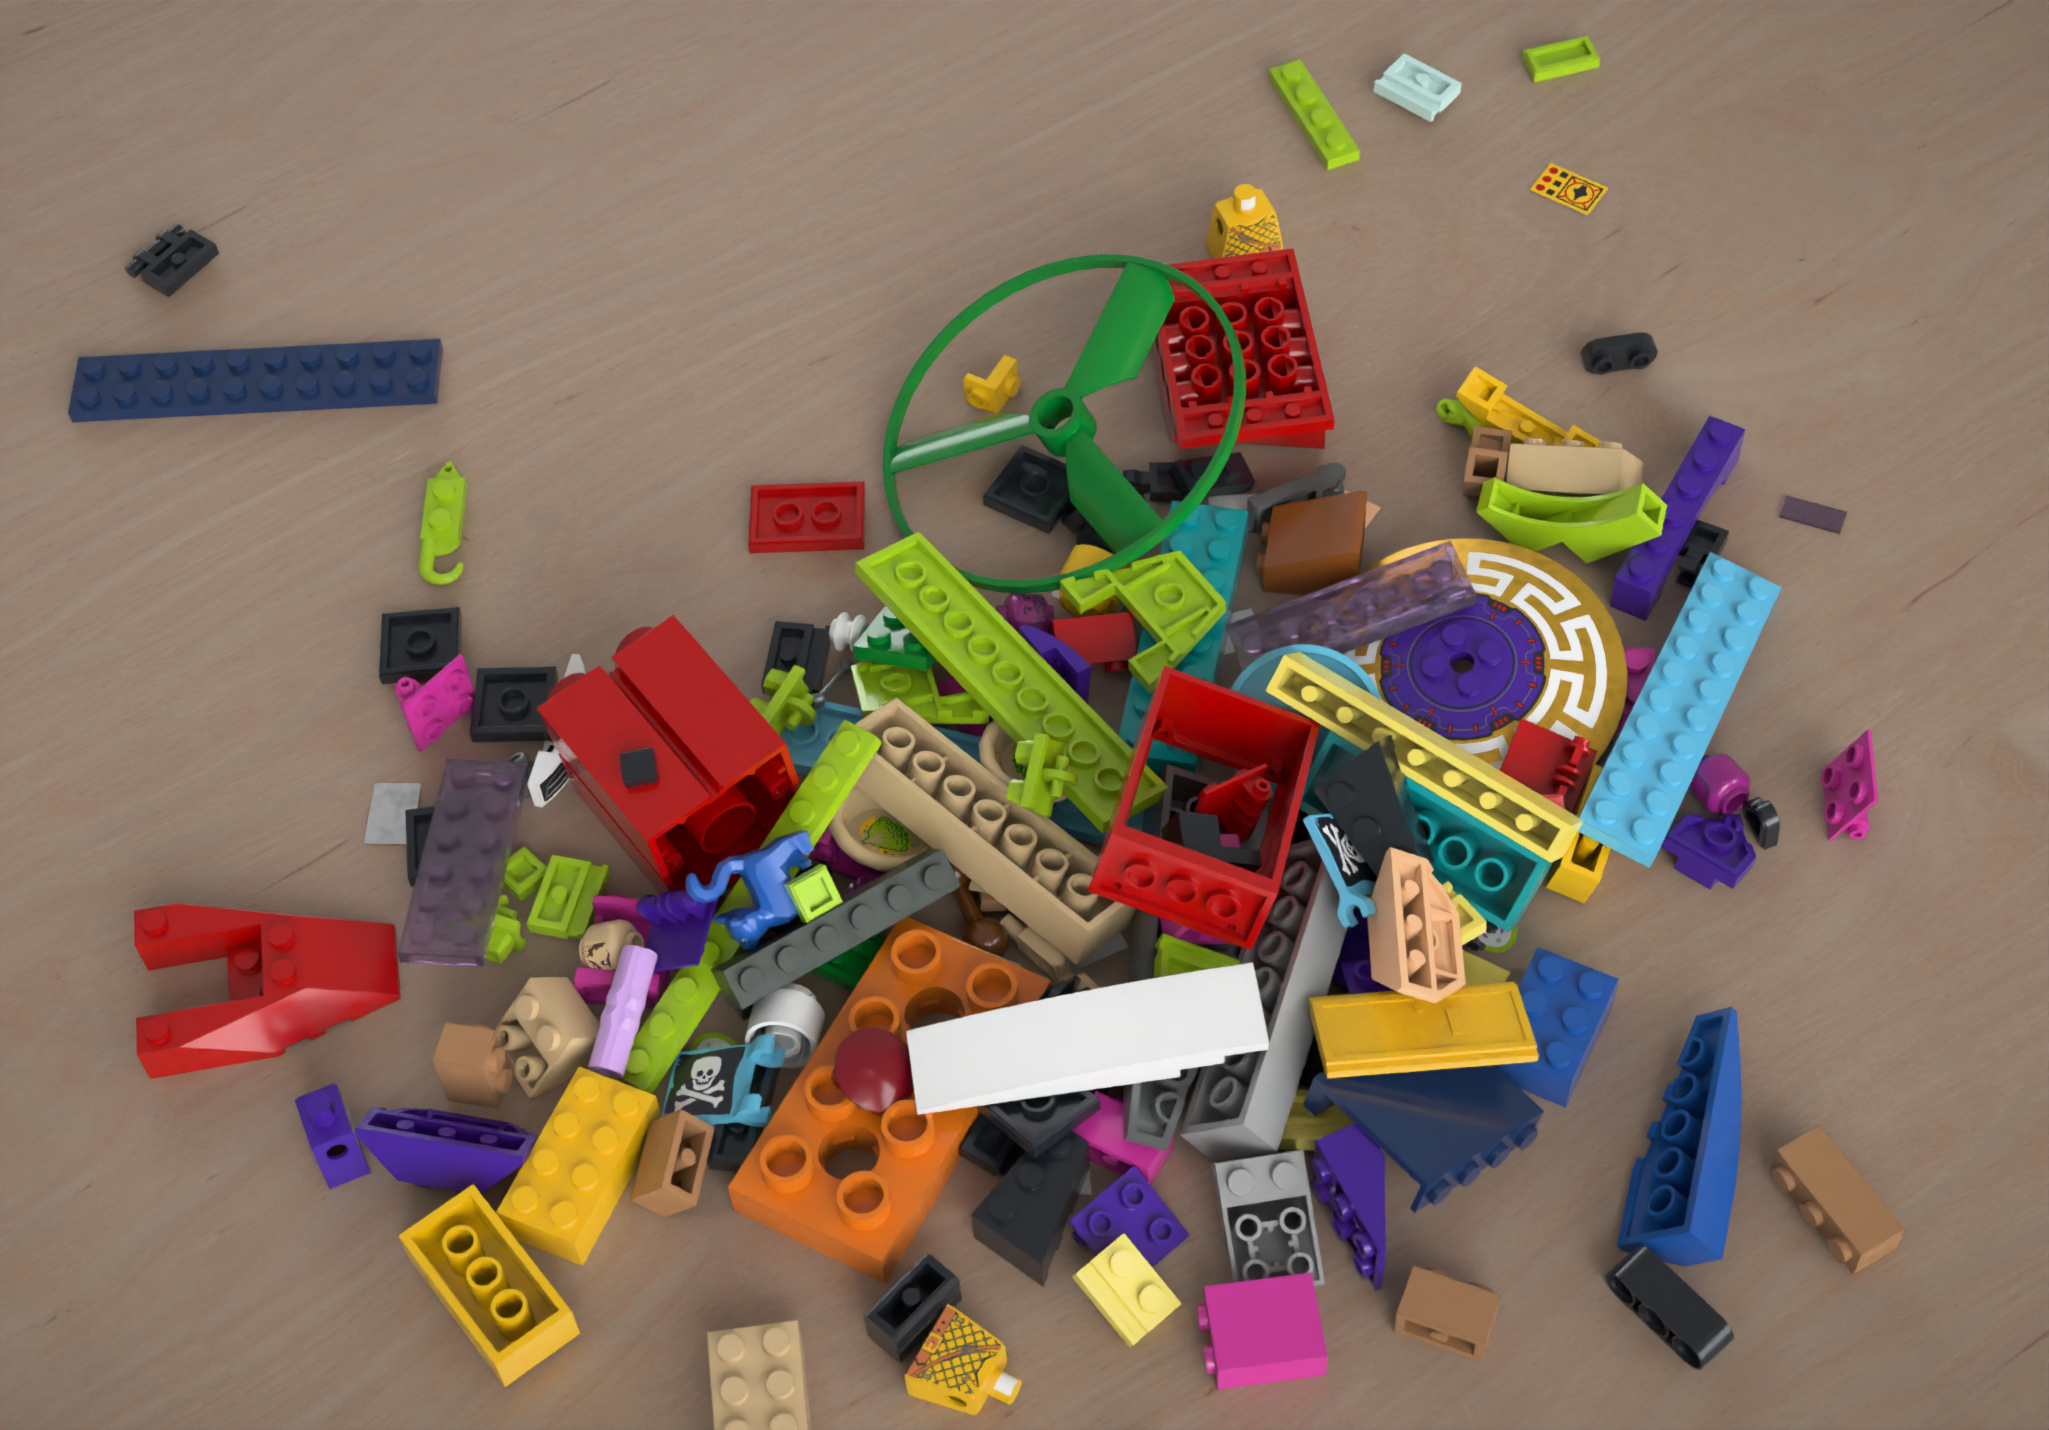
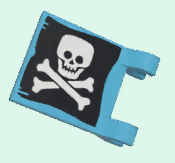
(1346, 867)
(718, 1081)

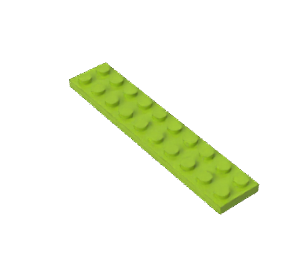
(1003, 671)

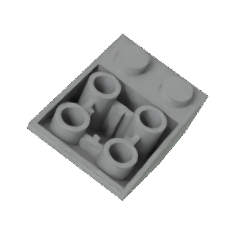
(1267, 1216)

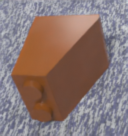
(1313, 543)

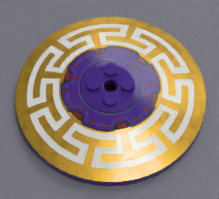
(1536, 649)

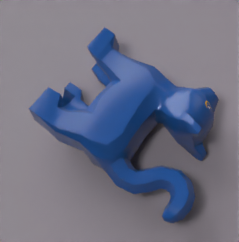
(764, 876)

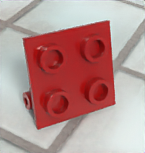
(1549, 762)
(1237, 801)

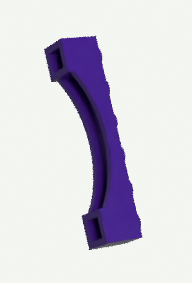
(1699, 475)

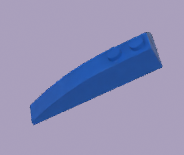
(1688, 1178)

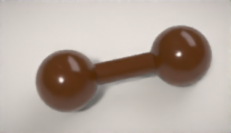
(980, 932)

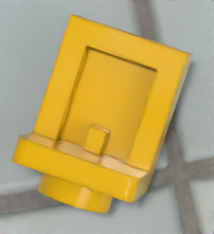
(996, 389)

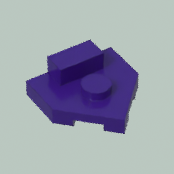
(1711, 849)

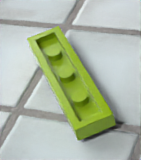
(1314, 114)

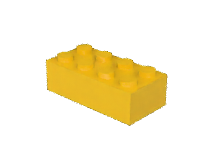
(579, 1166)
(489, 1285)

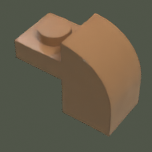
(1486, 458)

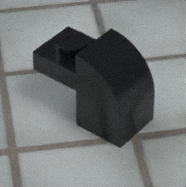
(1202, 834)

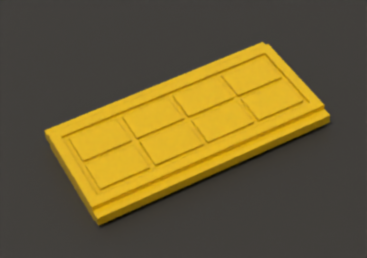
(1408, 1034)

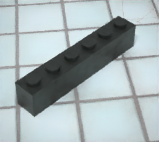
(859, 917)

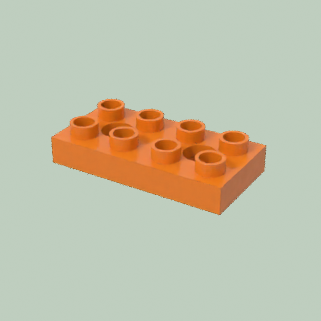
(875, 1212)

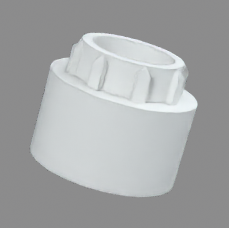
(792, 1019)

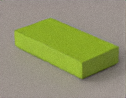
(1560, 59)

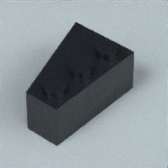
(1032, 1205)

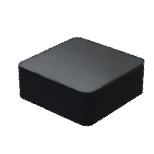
(639, 767)

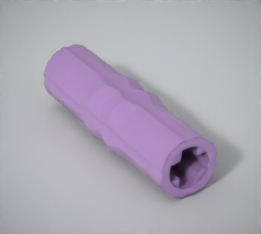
(622, 1011)

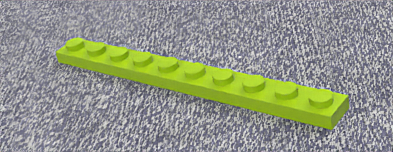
(695, 986)

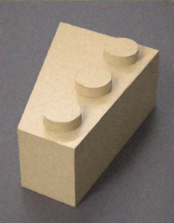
(1572, 468)

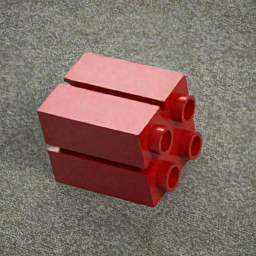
(714, 752)

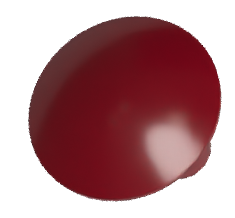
(873, 1069)

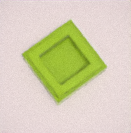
(523, 874)
(813, 893)

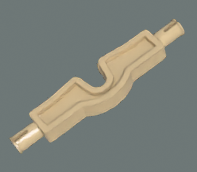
(1042, 953)

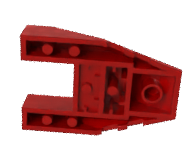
(284, 981)

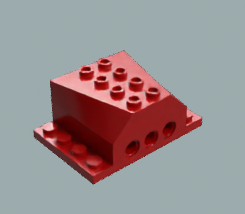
(1284, 373)

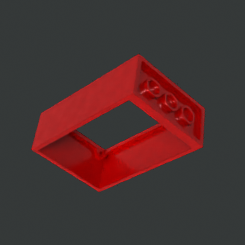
(1178, 880)

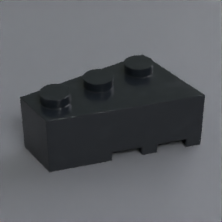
(1374, 805)

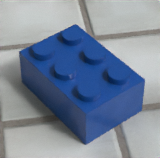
(1566, 1014)

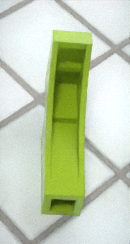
(1586, 525)

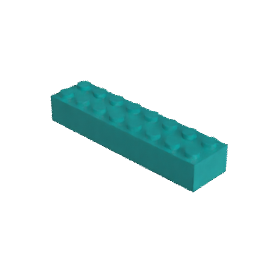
(1216, 545)

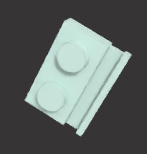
(1417, 87)

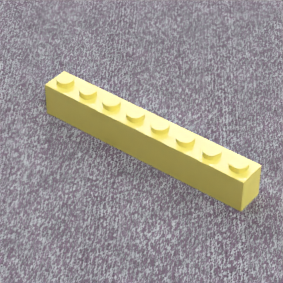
(1426, 756)

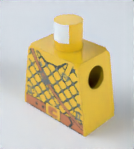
(1243, 224)
(961, 1366)

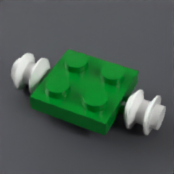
(880, 642)

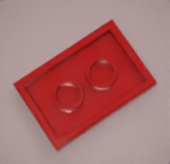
(807, 517)

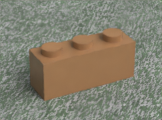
(1836, 1200)

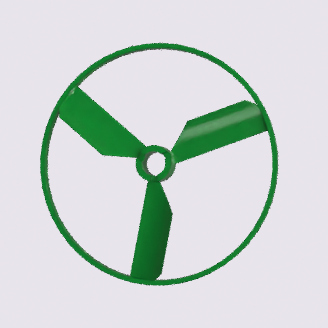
(1109, 357)

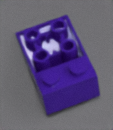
(1352, 1184)

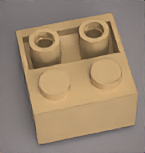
(547, 1034)

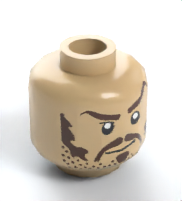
(604, 942)

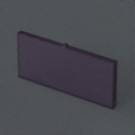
(1812, 514)

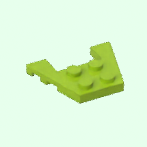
(1167, 600)
(881, 683)

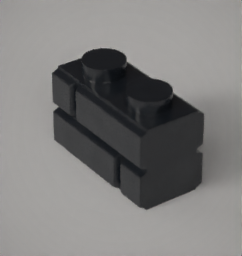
(912, 1307)

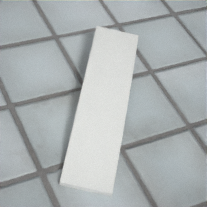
(1088, 1039)

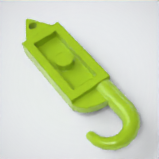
(442, 523)

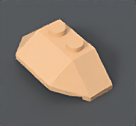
(1415, 930)

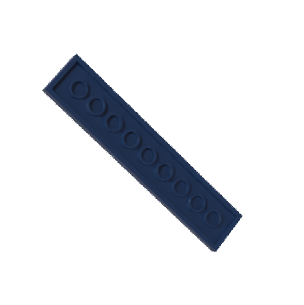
(256, 380)

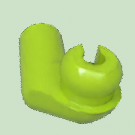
(1455, 413)

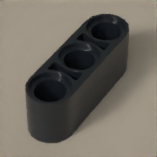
(1669, 1307)

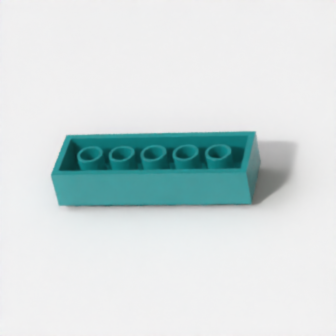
(1475, 858)

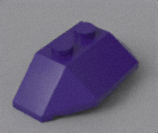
(444, 1147)

